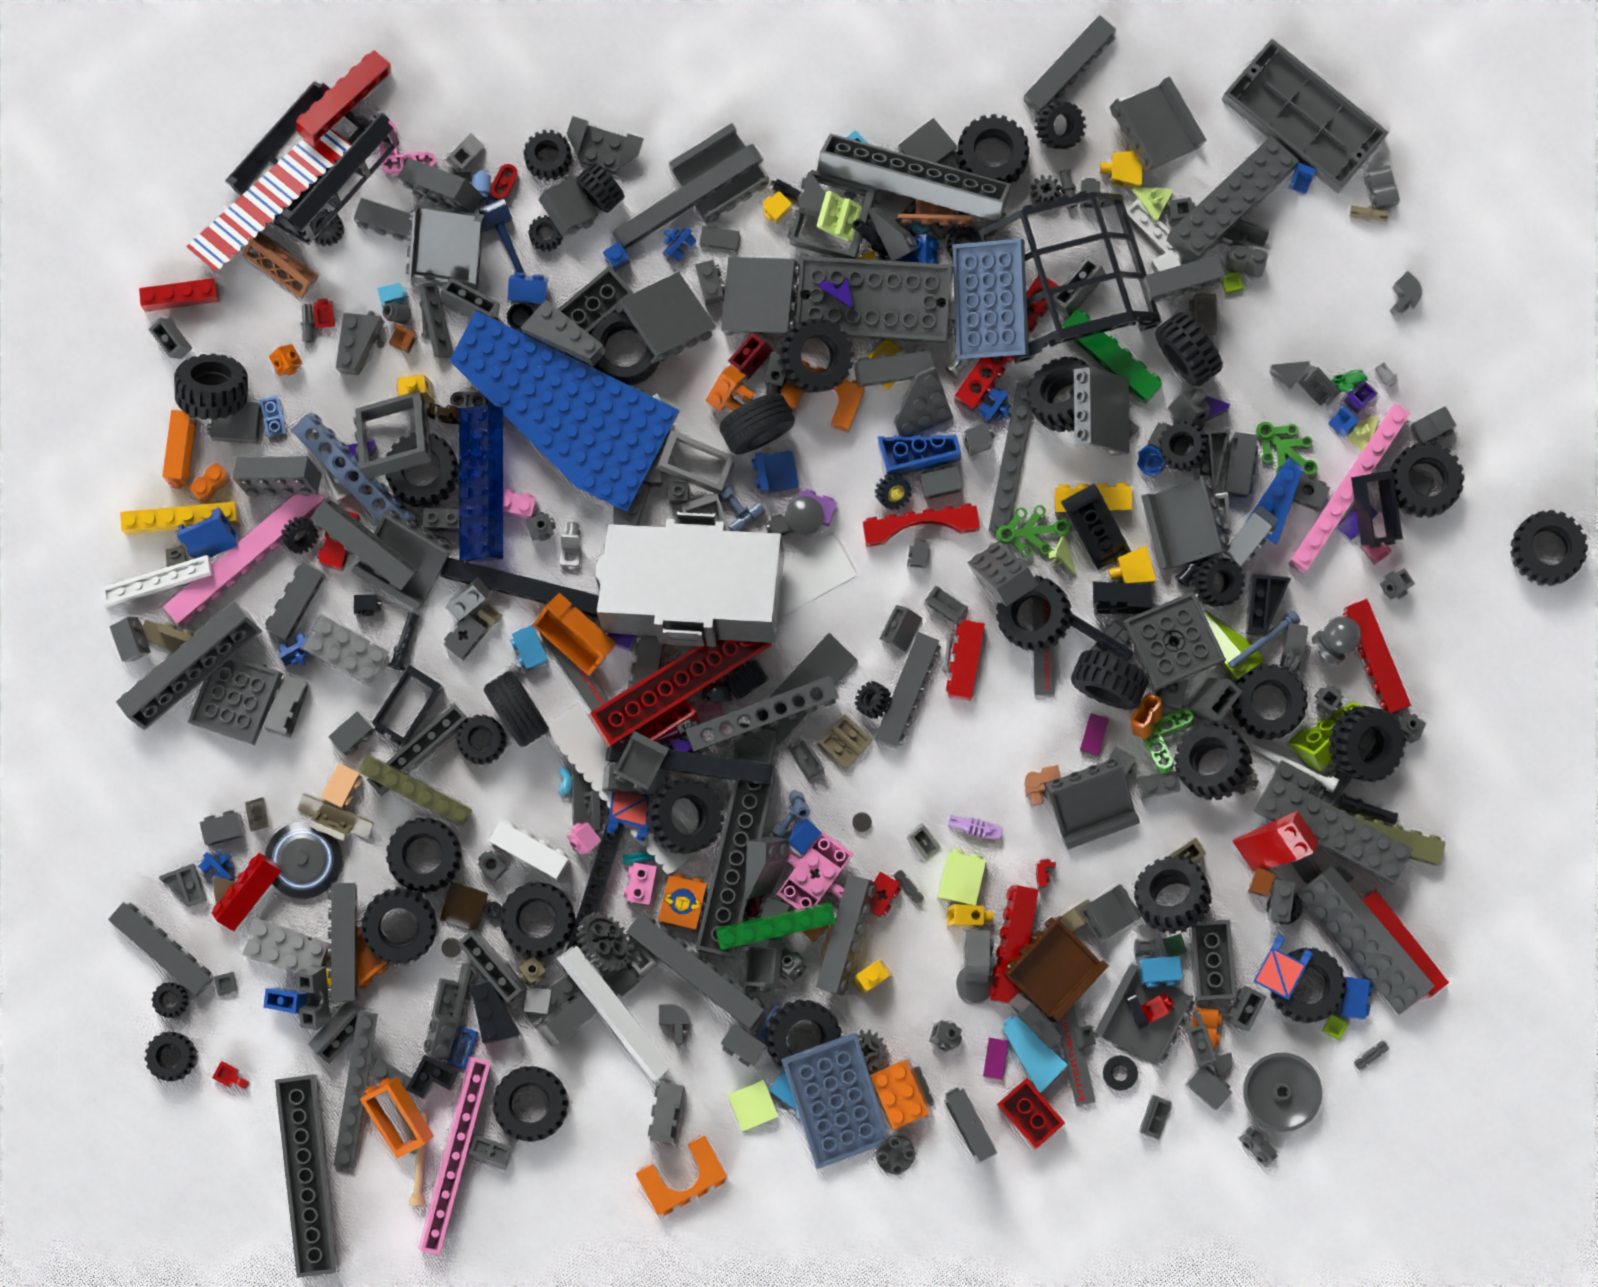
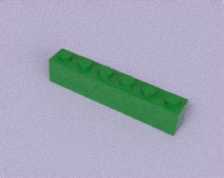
(1116, 360)
(775, 925)

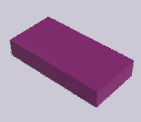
(1094, 734)
(995, 1058)

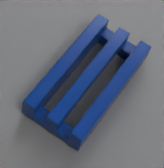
(470, 1049)

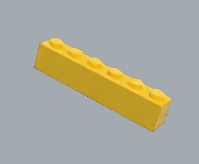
(170, 518)

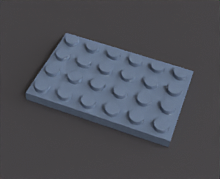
(990, 299)
(835, 1100)

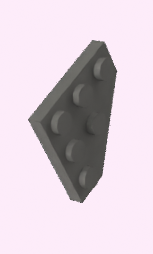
(923, 405)

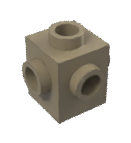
(535, 977)

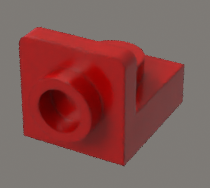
(324, 313)
(1041, 875)
(1158, 1007)

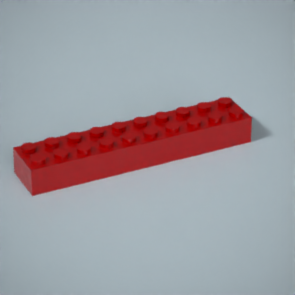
(670, 687)

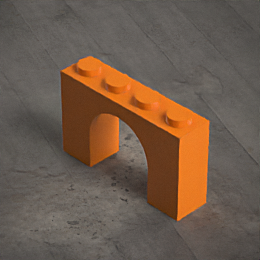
(848, 394)
(664, 1198)

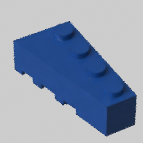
(917, 453)
(1280, 495)

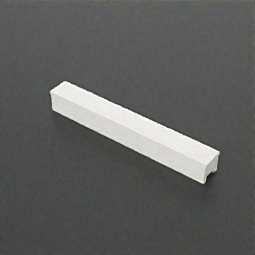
(614, 1013)

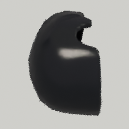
(519, 314)
(716, 692)

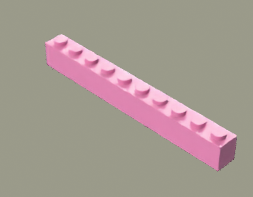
(1344, 494)
(239, 559)
(454, 1156)

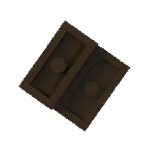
(463, 906)

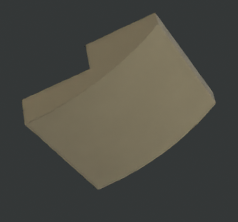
(844, 742)

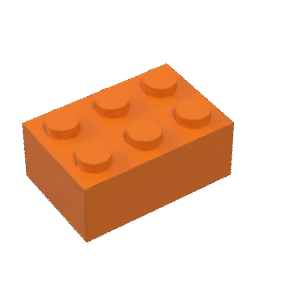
(901, 1094)

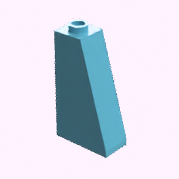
(1036, 1058)

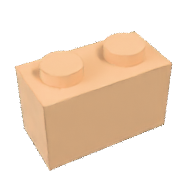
(342, 786)

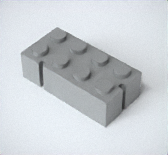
(345, 650)
(284, 947)

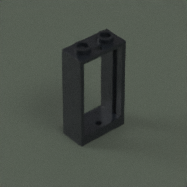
(1389, 509)
(426, 680)

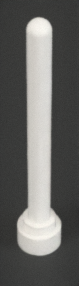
(1329, 783)

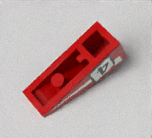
(671, 723)

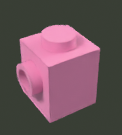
(583, 838)

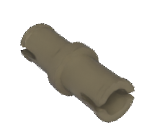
(1369, 213)

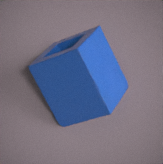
(1302, 178)
(1343, 422)

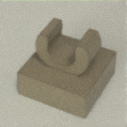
(489, 615)

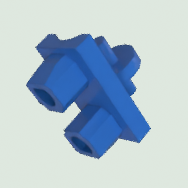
(683, 237)
(989, 412)
(293, 654)
(210, 862)

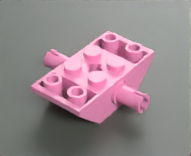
(824, 856)

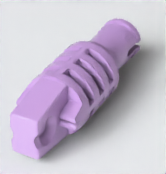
(976, 827)

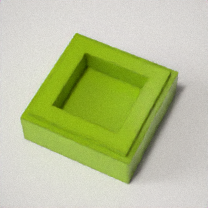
(1232, 283)
(1335, 1027)

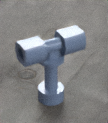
(744, 515)
(798, 808)

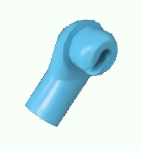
(566, 786)

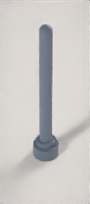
(1291, 617)

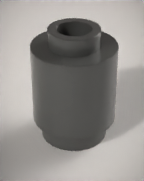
(397, 313)

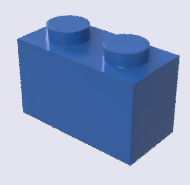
(527, 288)
(1356, 998)
(284, 999)

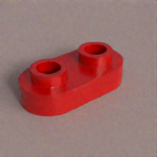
(503, 182)

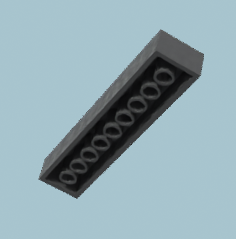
(913, 177)
(726, 893)
(306, 1176)

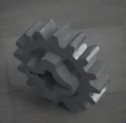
(879, 1052)

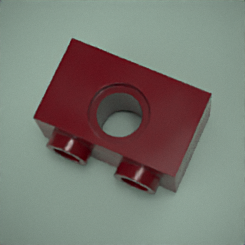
(750, 355)

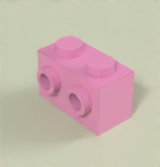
(518, 506)
(641, 884)

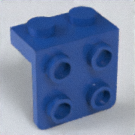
(926, 252)
(775, 472)

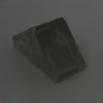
(257, 814)

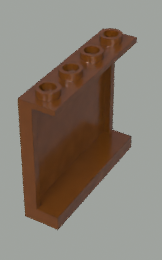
(1054, 969)

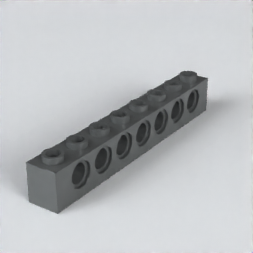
(824, 685)

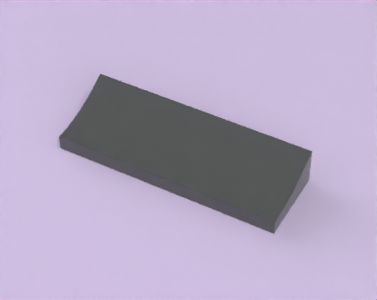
(824, 660)

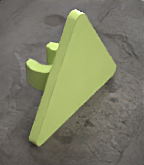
(1153, 199)
(1363, 432)
(1063, 554)

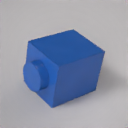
(616, 256)

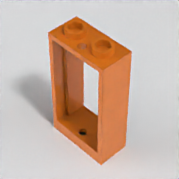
(179, 449)
(407, 1109)

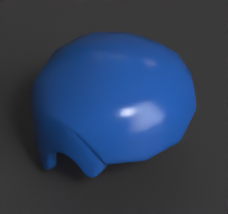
(1150, 461)

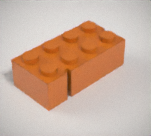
(574, 634)

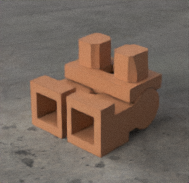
(1036, 783)

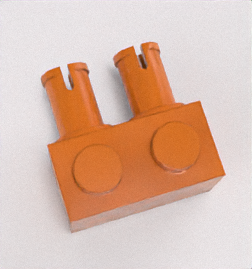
(726, 387)

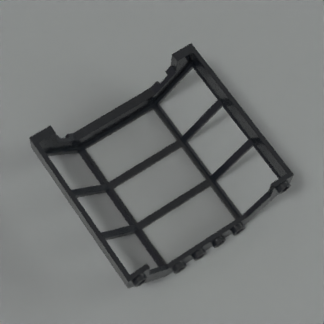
(326, 190)
(1145, 319)

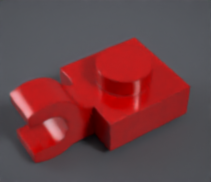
(227, 1075)

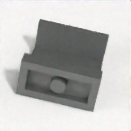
(1110, 913)

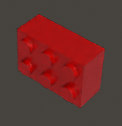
(1030, 1113)

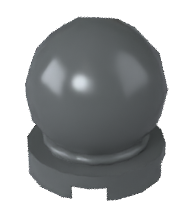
(1338, 638)

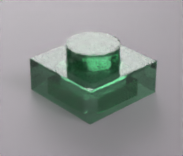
(1174, 945)

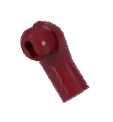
(753, 908)

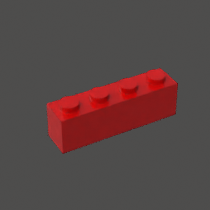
(179, 294)
(966, 660)
(246, 891)

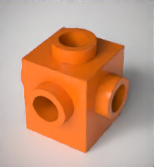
(285, 360)

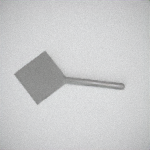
(536, 999)

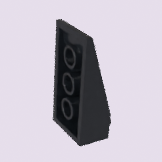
(1096, 526)

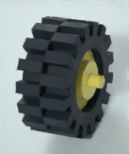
(893, 491)

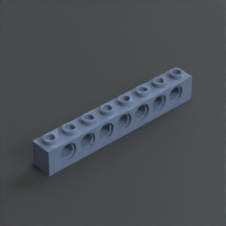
(304, 432)

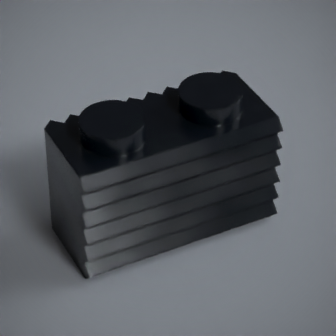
(745, 679)

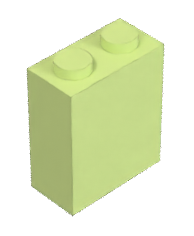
(961, 878)

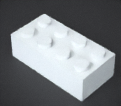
(526, 849)

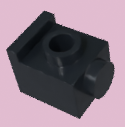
(367, 605)

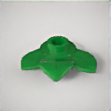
(1346, 381)

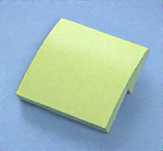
(838, 215)
(753, 1105)

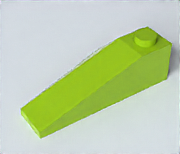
(1232, 645)
(1313, 743)

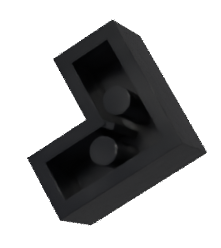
(430, 1072)

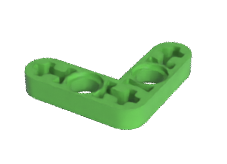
(1160, 733)

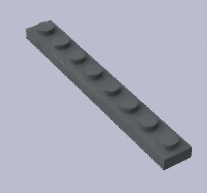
(1011, 460)
(355, 1087)

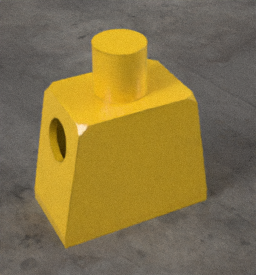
(1124, 169)
(415, 383)
(1134, 568)
(961, 916)
(871, 977)

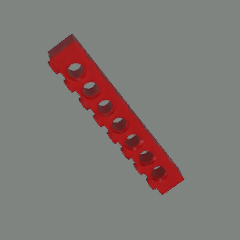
(974, 400)

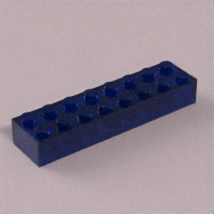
(481, 483)

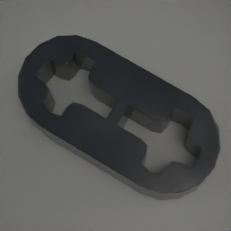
(1136, 1010)

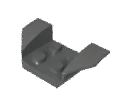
(602, 146)

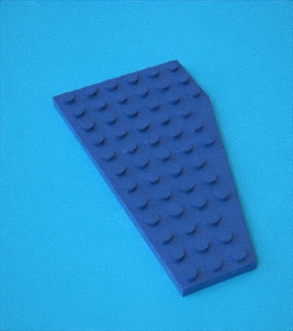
(575, 415)

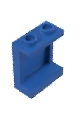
(209, 536)

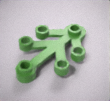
(1284, 446)
(1029, 531)

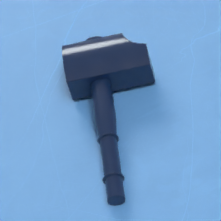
(496, 216)

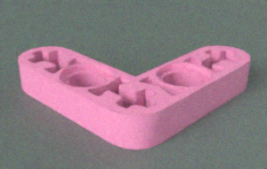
(402, 157)

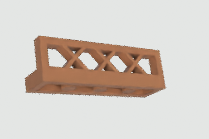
(279, 257)

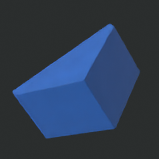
(803, 835)

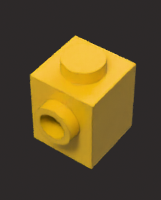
(776, 207)

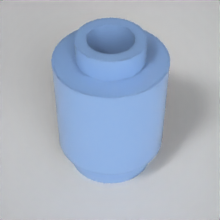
(482, 183)

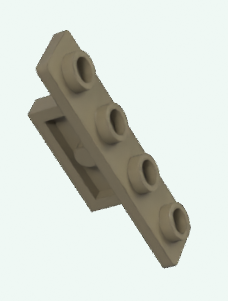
(165, 635)
(333, 819)

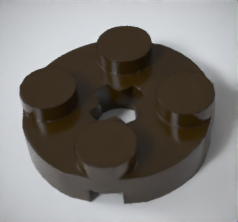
(447, 415)

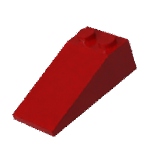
(1277, 842)

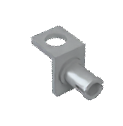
(570, 544)

